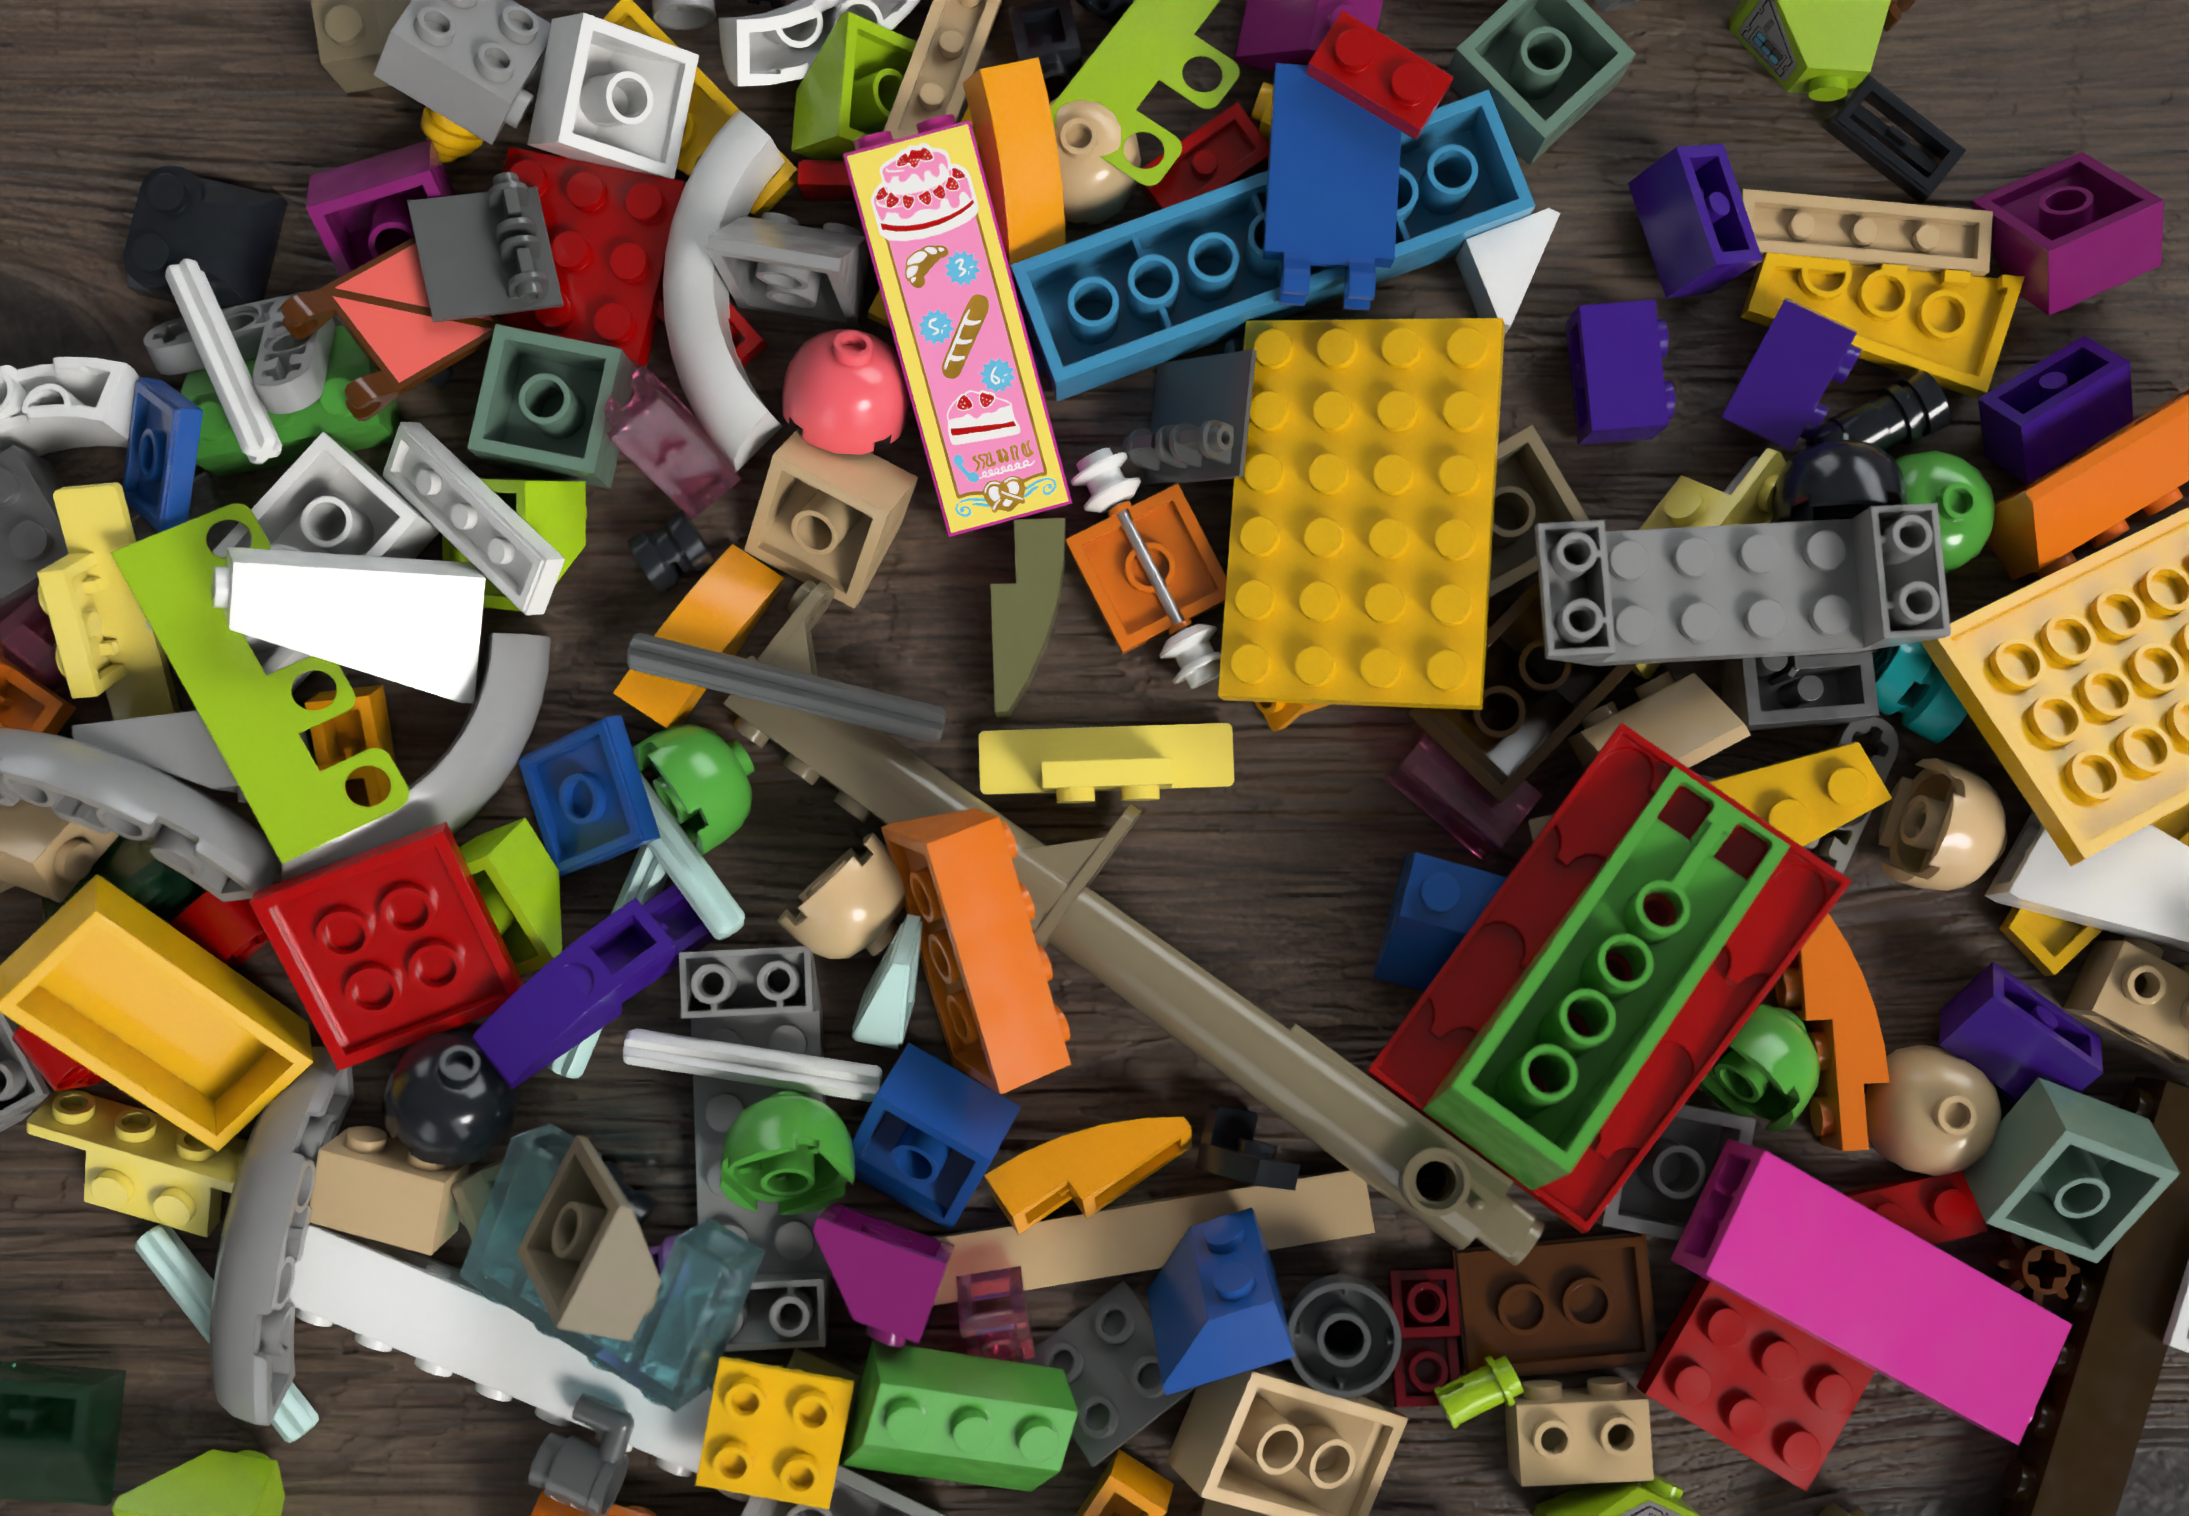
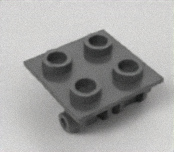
(485, 252)
(1196, 420)
(1110, 1371)

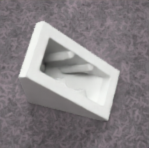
(1502, 263)

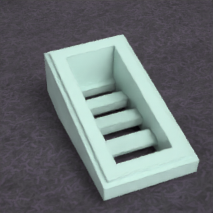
(891, 990)

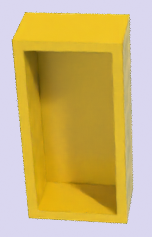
(154, 1014)

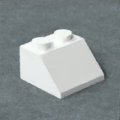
(612, 96)

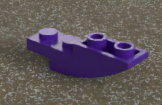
(589, 983)

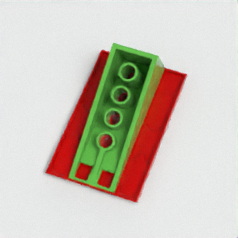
(1606, 977)

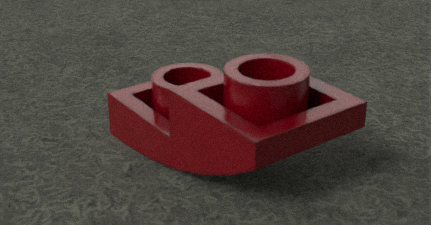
(1429, 1332)

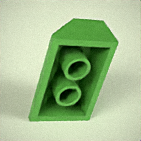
(221, 452)
(959, 1418)

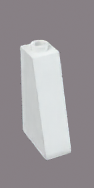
(365, 612)
(2125, 889)

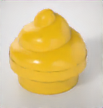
(447, 137)

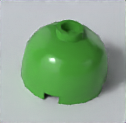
(1962, 499)
(699, 781)
(1766, 1069)
(787, 1154)

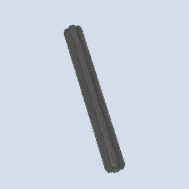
(786, 688)

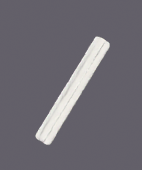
(223, 361)
(752, 1065)

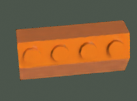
(2095, 493)
(980, 947)

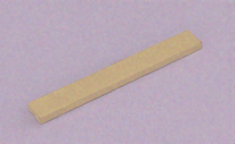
(1147, 1232)

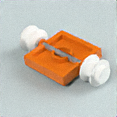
(1149, 567)

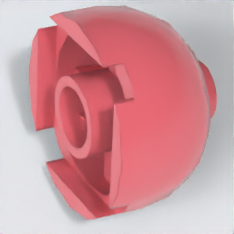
(846, 391)

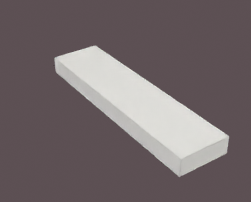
(473, 518)

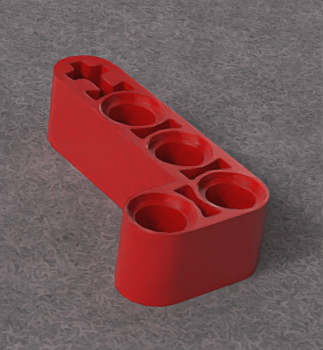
(221, 928)

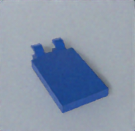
(1328, 188)

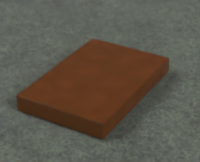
(1561, 1308)

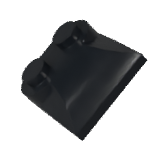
(215, 223)

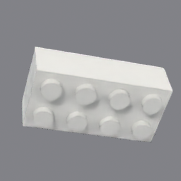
(331, 507)

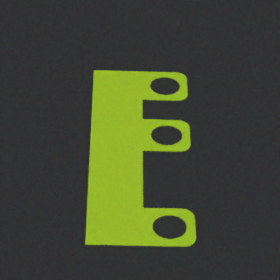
(1140, 50)
(243, 707)

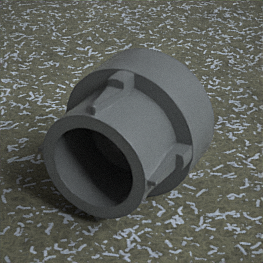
(1352, 1370)

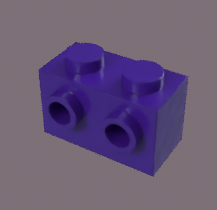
(1694, 220)
(1618, 372)
(1791, 374)
(2056, 409)
(2018, 1036)

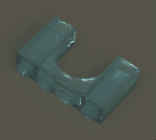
(695, 1304)

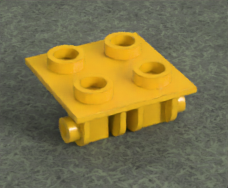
(774, 1432)

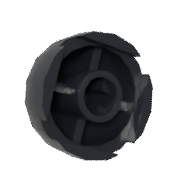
(1836, 481)
(448, 1100)

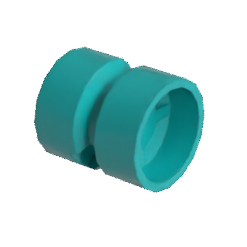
(1927, 706)

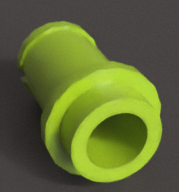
(1479, 1391)

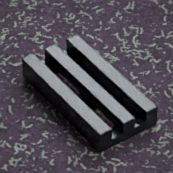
(1887, 146)

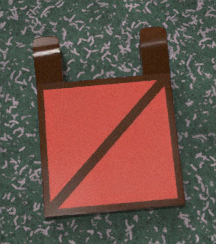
(392, 323)

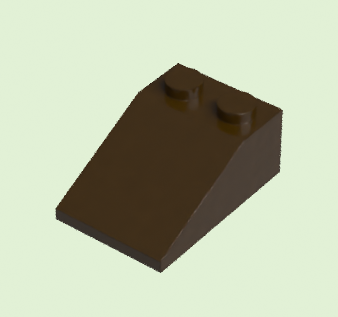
(1526, 702)

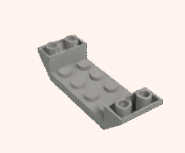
(1742, 588)
(769, 1003)

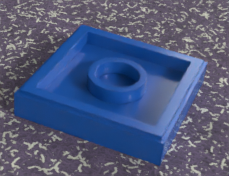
(161, 453)
(589, 796)

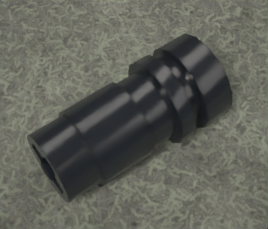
(1897, 415)

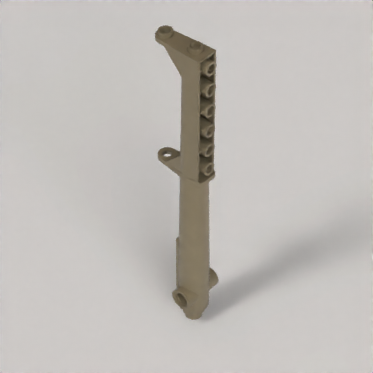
(1277, 1065)

